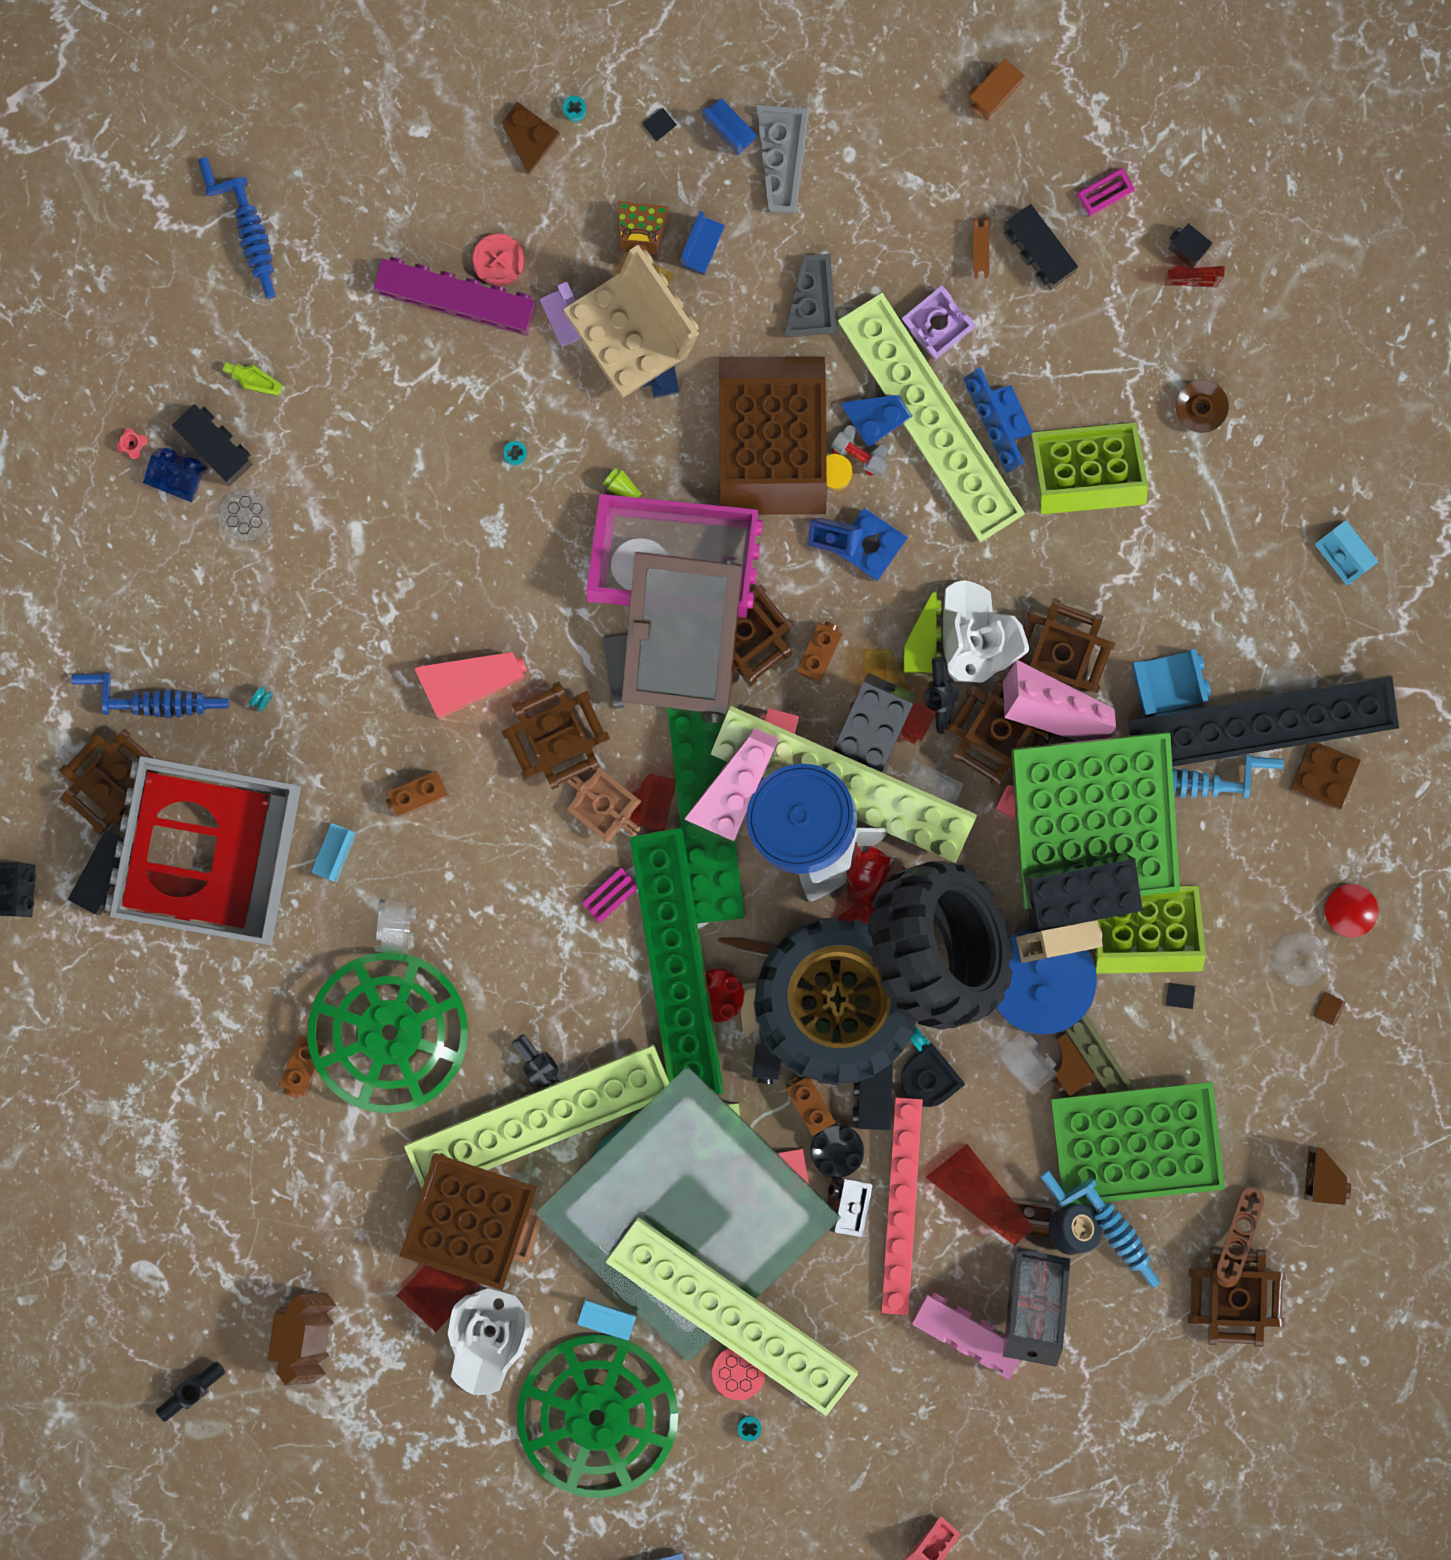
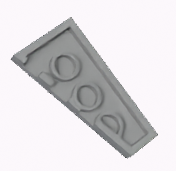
(783, 147)

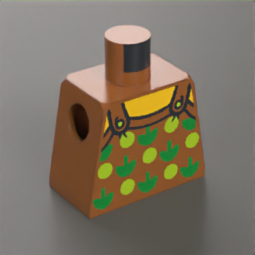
(641, 225)

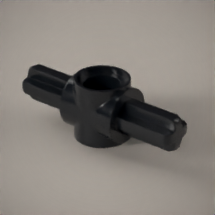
(941, 694)
(538, 1066)
(200, 1382)

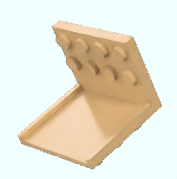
(633, 324)

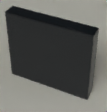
(659, 124)
(1180, 995)

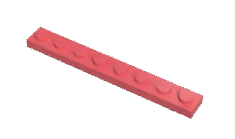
(901, 1206)

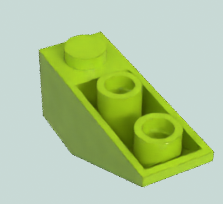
(921, 643)

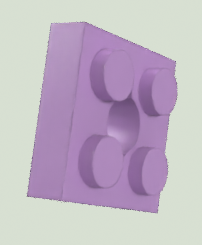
(938, 341)

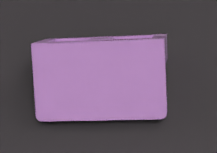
(553, 306)

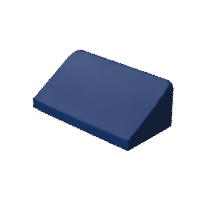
(834, 536)

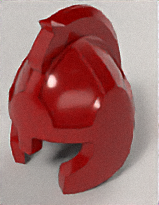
(866, 873)

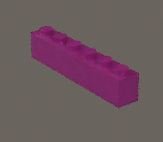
(455, 296)

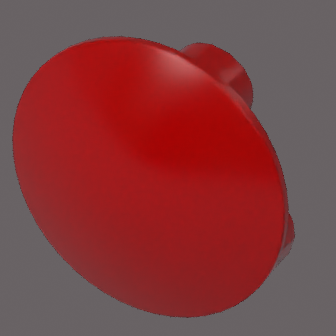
(1351, 910)
(725, 994)

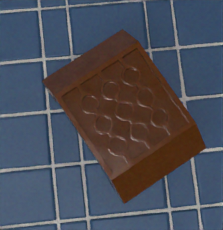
(773, 434)

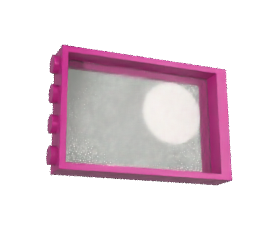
(669, 529)

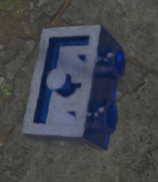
(174, 474)

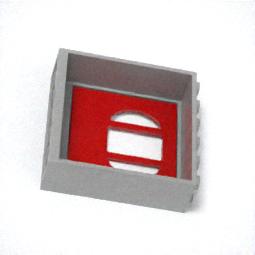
(238, 835)

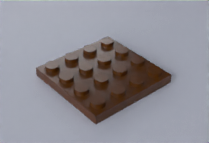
(468, 1221)

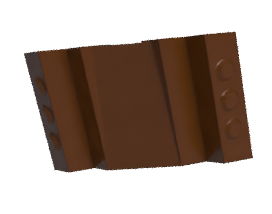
(301, 1338)

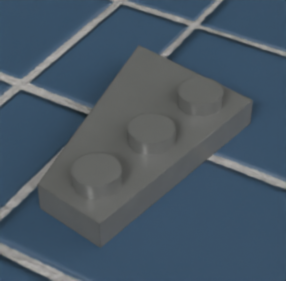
(813, 300)

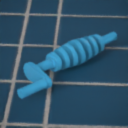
(1217, 785)
(1115, 1228)

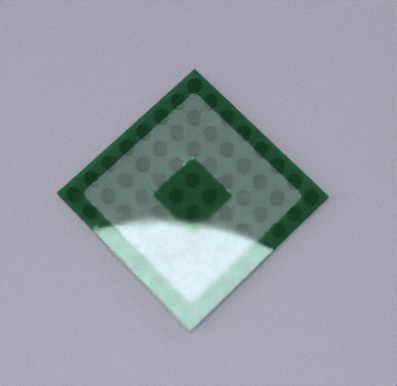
(703, 1184)

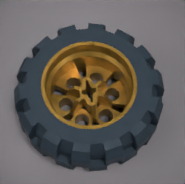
(779, 1007)

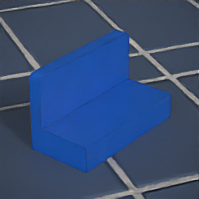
(729, 126)
(701, 244)

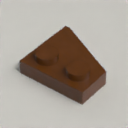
(529, 135)

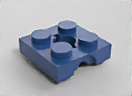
(889, 542)

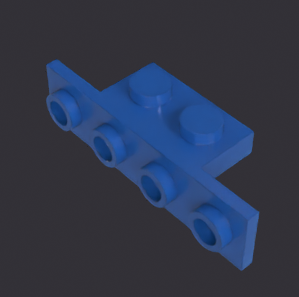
(1001, 417)

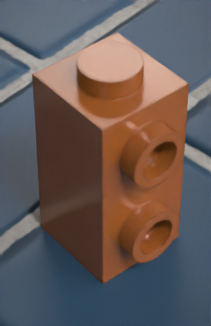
(995, 89)
(819, 652)
(416, 794)
(300, 1069)
(809, 1104)

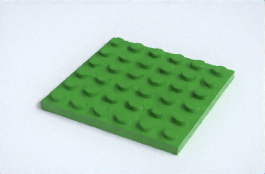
(1098, 803)

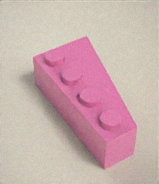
(1054, 706)
(728, 796)
(964, 1333)

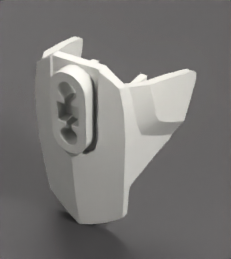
(978, 636)
(833, 877)
(485, 1357)

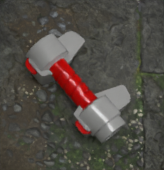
(873, 463)

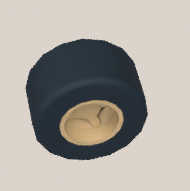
(1075, 1229)

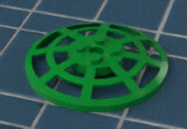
(370, 1036)
(601, 1398)

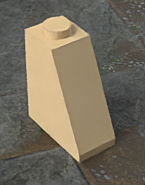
(1059, 941)

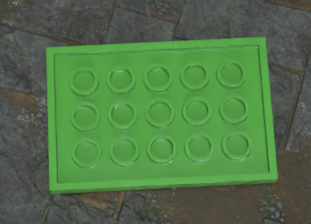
(1139, 1142)

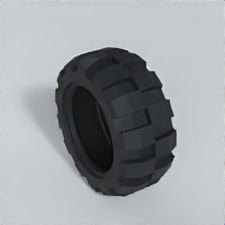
(909, 953)

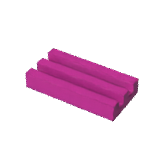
(1087, 203)
(593, 910)

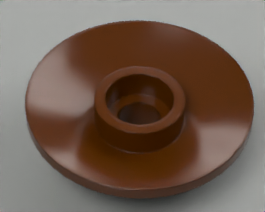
(1211, 397)

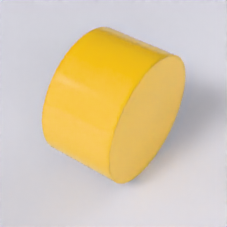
(838, 472)

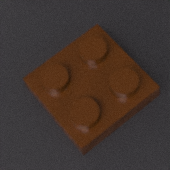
(1325, 775)

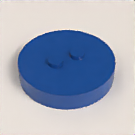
(801, 818)
(1049, 991)

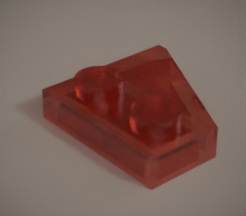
(1195, 276)

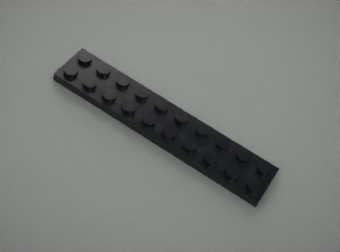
(1275, 720)

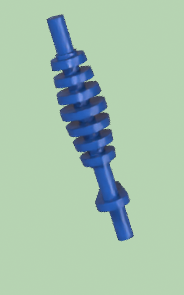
(251, 231)
(169, 703)

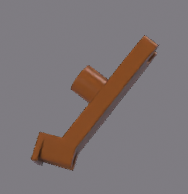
(981, 246)

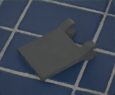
(615, 658)

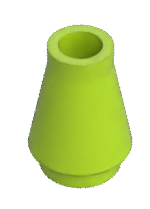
(620, 484)

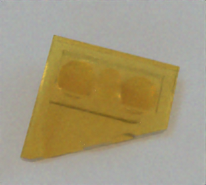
(883, 665)

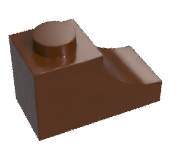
(1072, 1069)

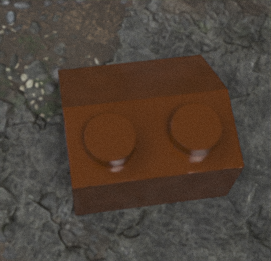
(1325, 1179)

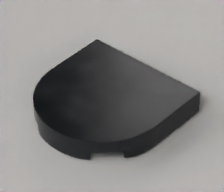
(930, 1078)

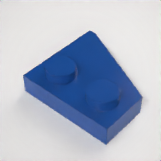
(877, 416)

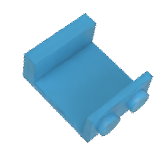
(1170, 682)

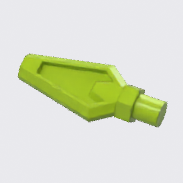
(253, 378)

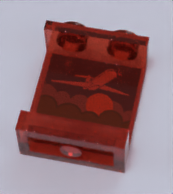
(435, 1294)

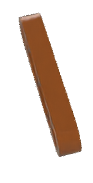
(1240, 1237)

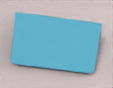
(1346, 553)
(333, 852)
(607, 1319)

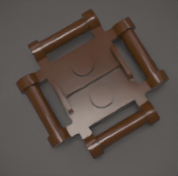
(758, 633)
(1064, 650)
(990, 733)
(555, 735)
(104, 779)
(1240, 1304)

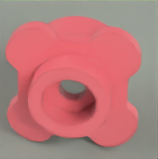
(126, 438)

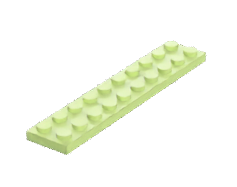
(936, 422)
(877, 797)
(546, 1114)
(732, 1316)

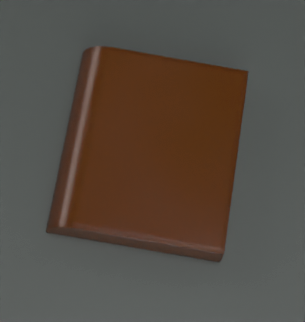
(1329, 1008)

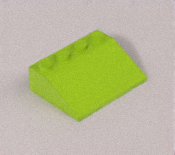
(1089, 468)
(1158, 939)

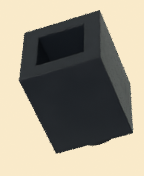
(1189, 245)
(765, 1065)

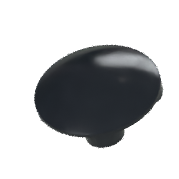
(837, 1151)

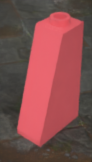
(466, 681)

